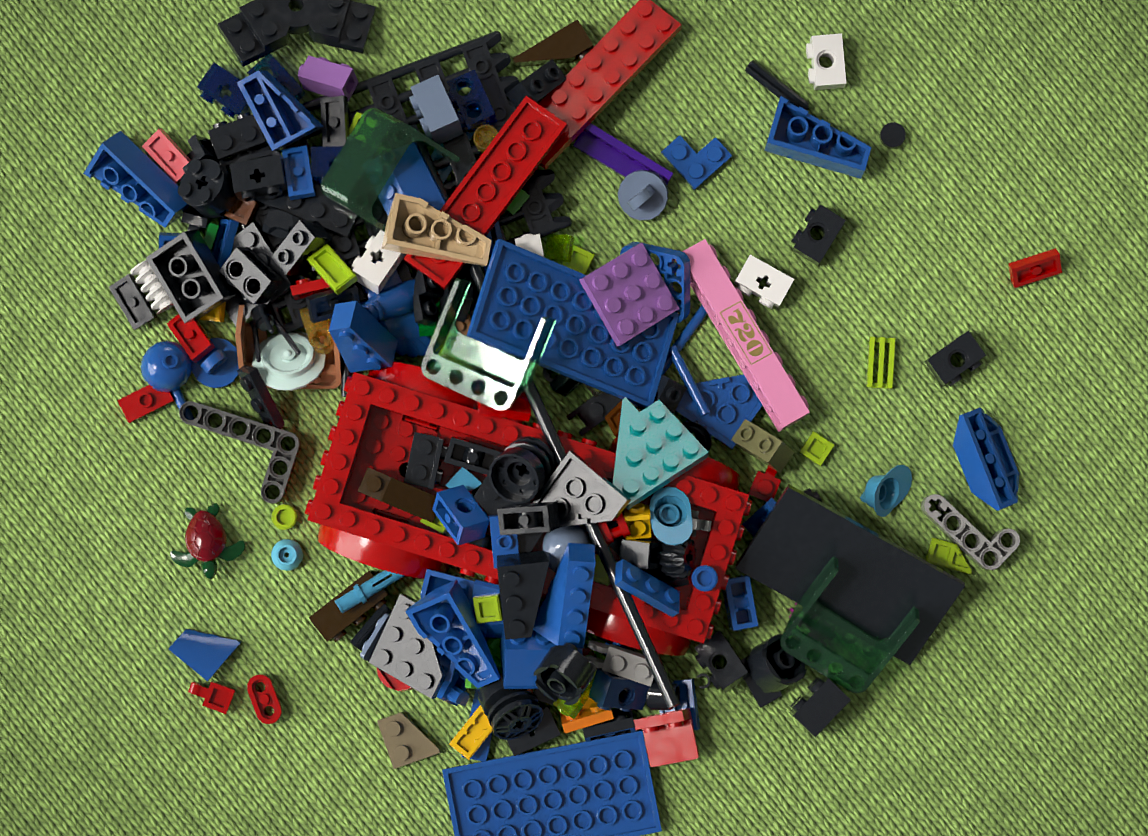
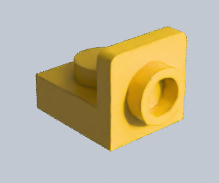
(638, 521)

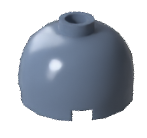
(558, 539)

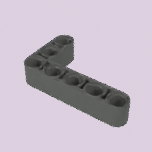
(251, 437)

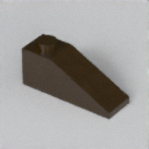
(563, 47)
(398, 494)

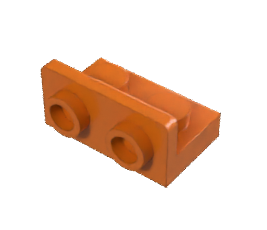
(588, 716)

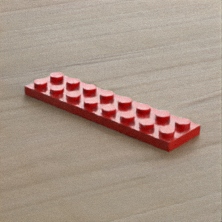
(608, 70)
(496, 179)

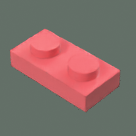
(167, 154)

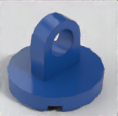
(218, 366)

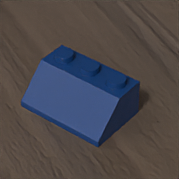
(413, 179)
(521, 658)

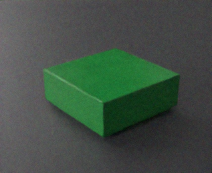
(211, 235)

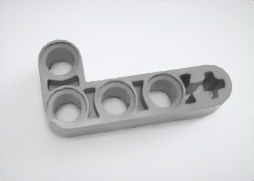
(964, 528)

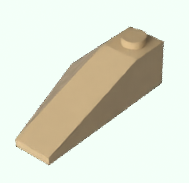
(426, 232)

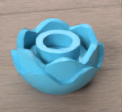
(295, 554)

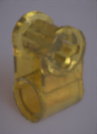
(315, 331)

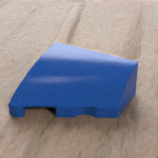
(203, 651)

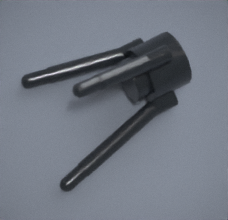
(264, 320)

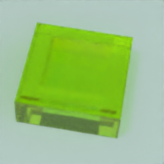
(559, 247)

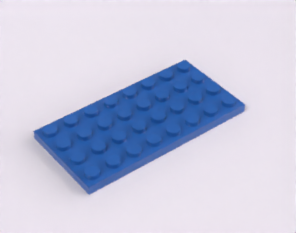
(527, 286)
(557, 791)

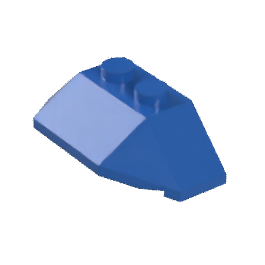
(986, 459)

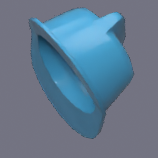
(887, 490)
(671, 516)

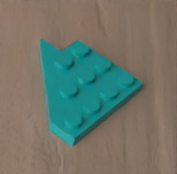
(652, 450)

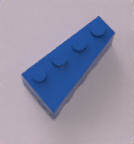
(815, 142)

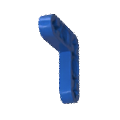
(669, 268)

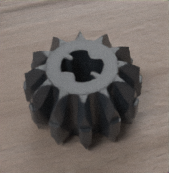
(678, 559)

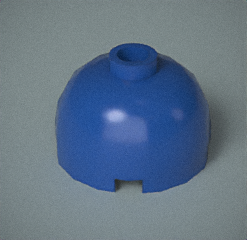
(166, 366)

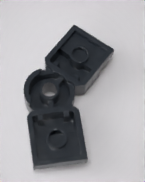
(267, 25)

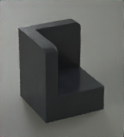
(201, 150)

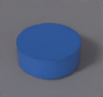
(704, 578)

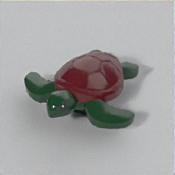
(206, 542)

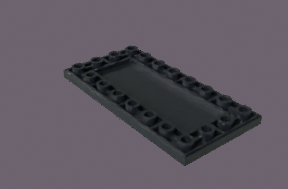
(875, 576)

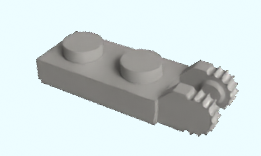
(622, 662)

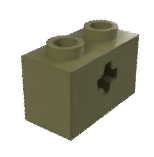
(762, 445)

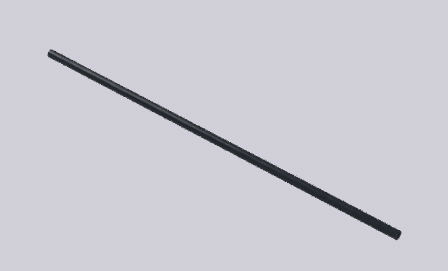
(593, 529)

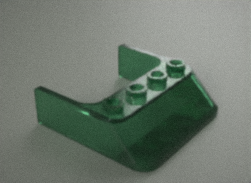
(370, 160)
(475, 367)
(836, 645)

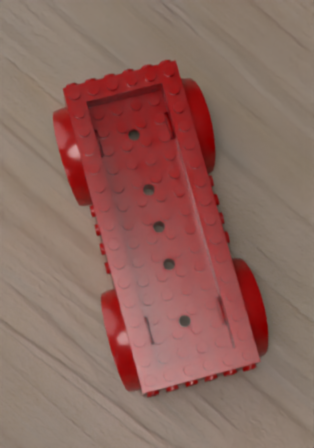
(378, 434)

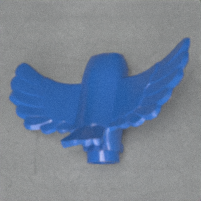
(395, 312)

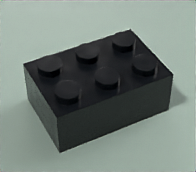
(190, 276)

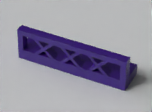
(616, 154)

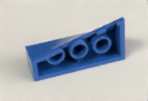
(137, 178)
(566, 606)

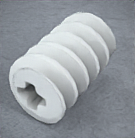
(153, 286)

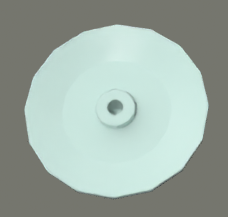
(283, 367)

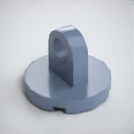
(643, 194)

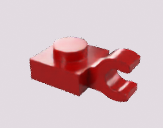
(765, 485)
(216, 696)

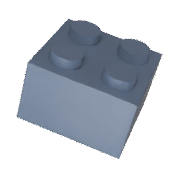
(438, 114)

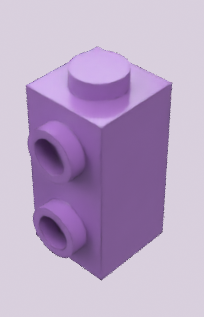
(327, 77)

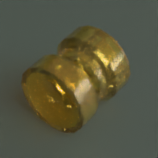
(482, 135)

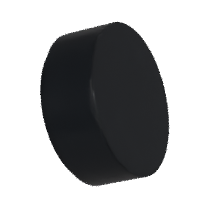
(892, 135)

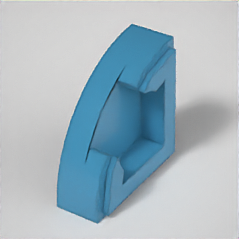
(465, 478)

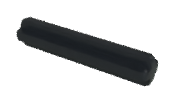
(774, 84)

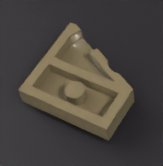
(405, 740)

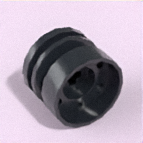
(522, 470)
(510, 711)

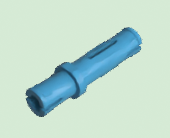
(365, 590)

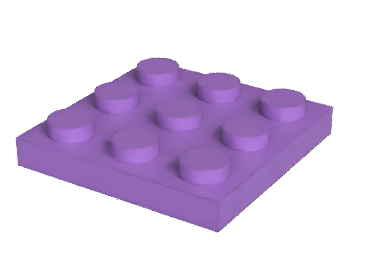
(629, 294)

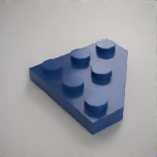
(729, 403)

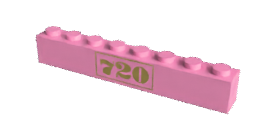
(744, 338)

